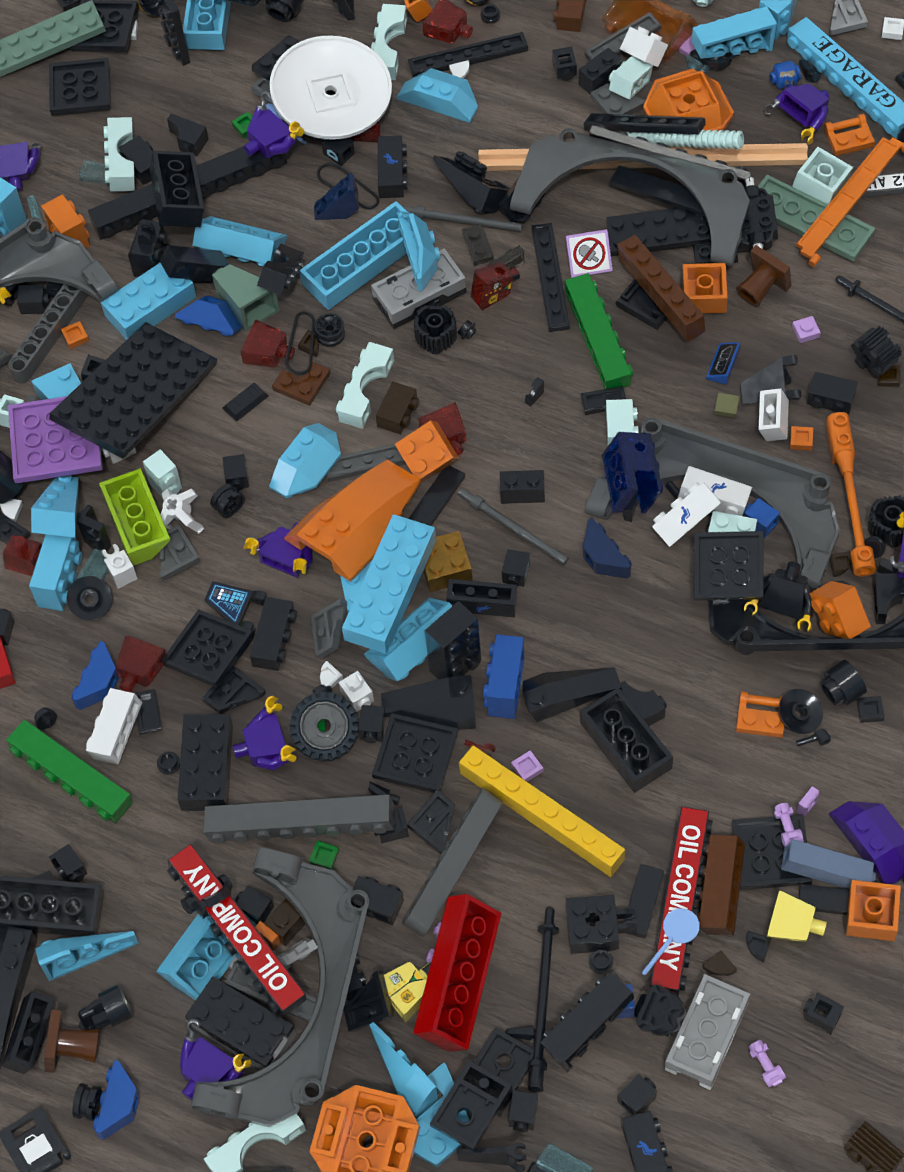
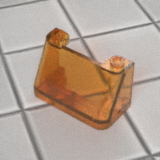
(675, 25)

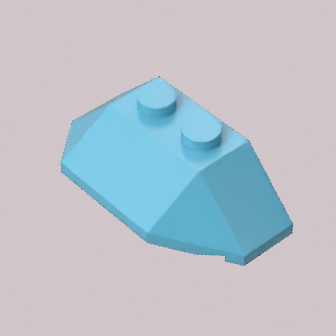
(440, 94)
(419, 247)
(306, 461)

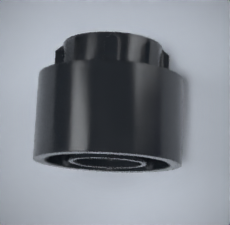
(283, 9)
(843, 684)

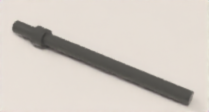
(422, 213)
(479, 504)

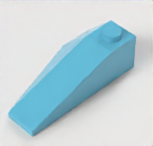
(70, 954)
(407, 1079)

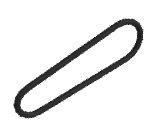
(357, 181)
(311, 345)

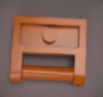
(850, 140)
(759, 721)

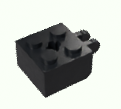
(147, 247)
(602, 912)

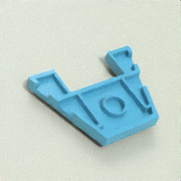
(432, 1144)

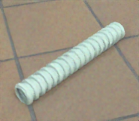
(704, 139)

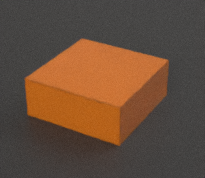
(74, 335)
(801, 438)
(269, 936)

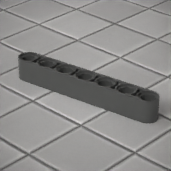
(60, 310)
(452, 862)

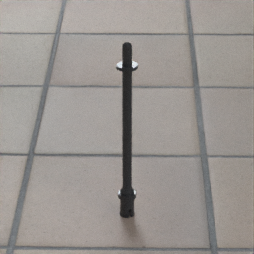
(854, 288)
(537, 1064)

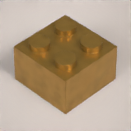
(447, 562)

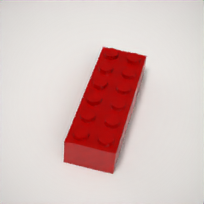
(457, 973)

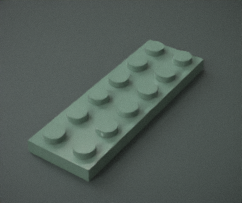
(49, 37)
(799, 211)

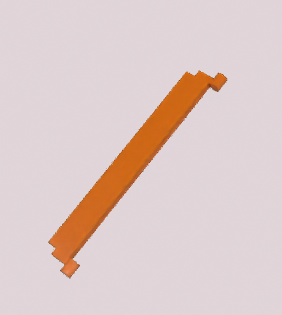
(847, 198)

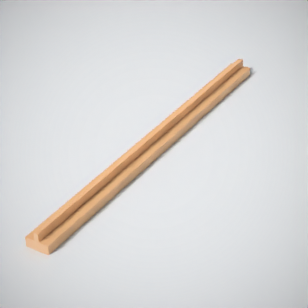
(747, 156)

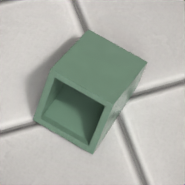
(244, 296)

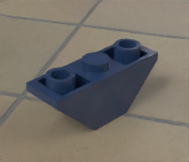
(339, 201)
(603, 553)

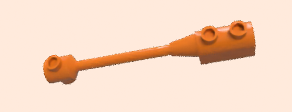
(843, 454)

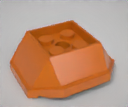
(690, 95)
(359, 1114)

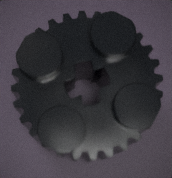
(435, 328)
(876, 351)
(884, 519)

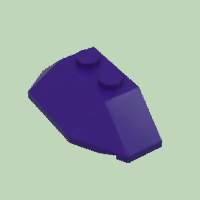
(874, 837)

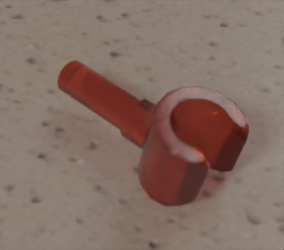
(488, 746)

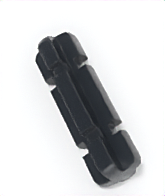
(470, 163)

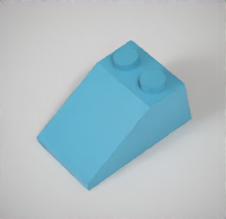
(782, 12)

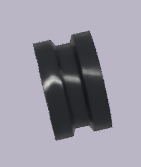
(332, 323)
(227, 500)
(86, 1102)

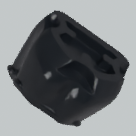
(660, 1012)

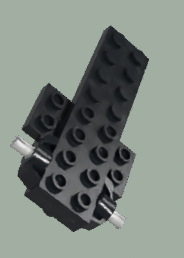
(684, 228)

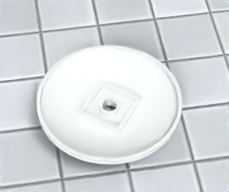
(333, 64)

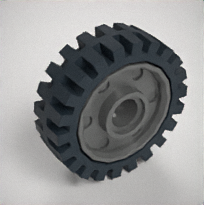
(329, 744)

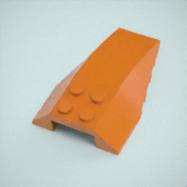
(355, 518)

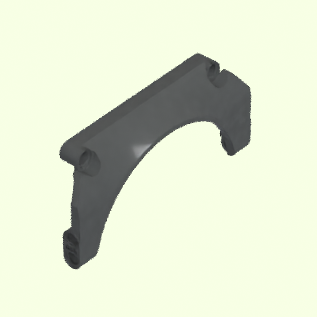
(721, 202)
(51, 258)
(779, 483)
(336, 928)

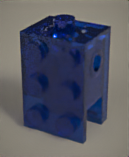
(632, 468)

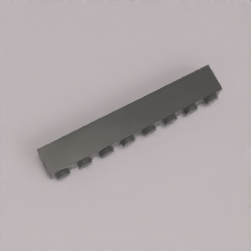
(299, 818)

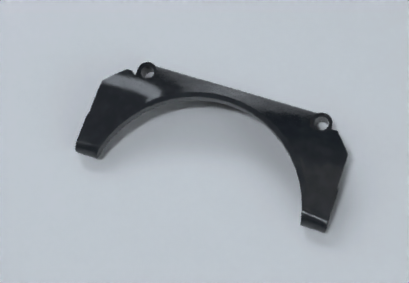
(734, 626)

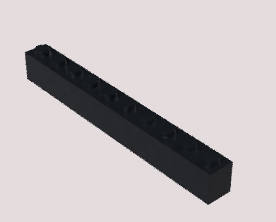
(213, 177)

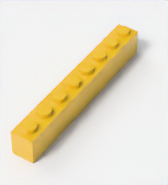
(542, 811)

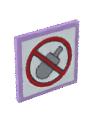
(589, 253)

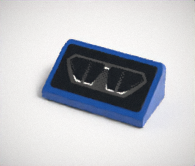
(723, 362)

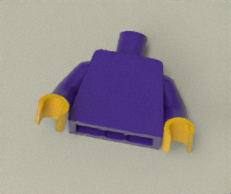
(279, 553)
(265, 739)

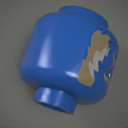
(785, 74)

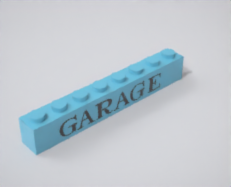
(847, 75)

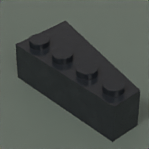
(586, 1020)

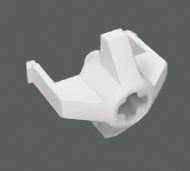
(179, 508)

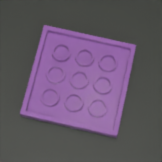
(44, 447)

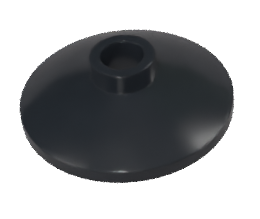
(86, 587)
(808, 707)

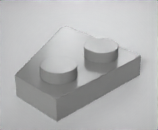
(847, 17)
(297, 951)

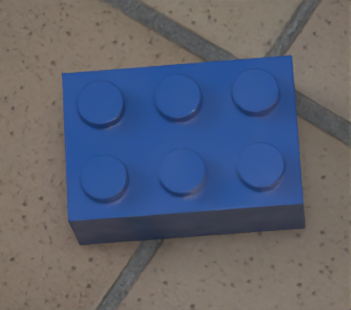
(504, 676)

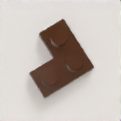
(302, 388)

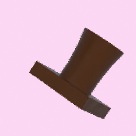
(766, 272)
(68, 1043)

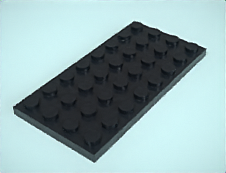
(133, 390)

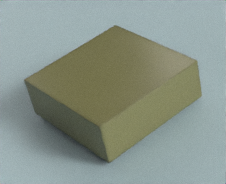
(726, 405)

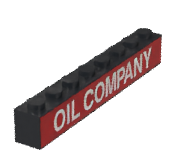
(682, 893)
(238, 933)

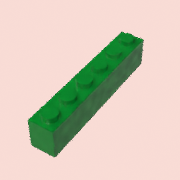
(597, 332)
(69, 771)

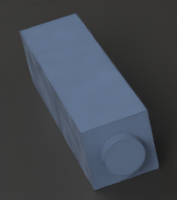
(825, 864)

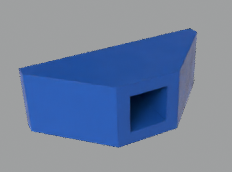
(210, 314)
(95, 679)
(117, 1102)

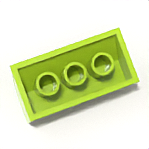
(135, 516)

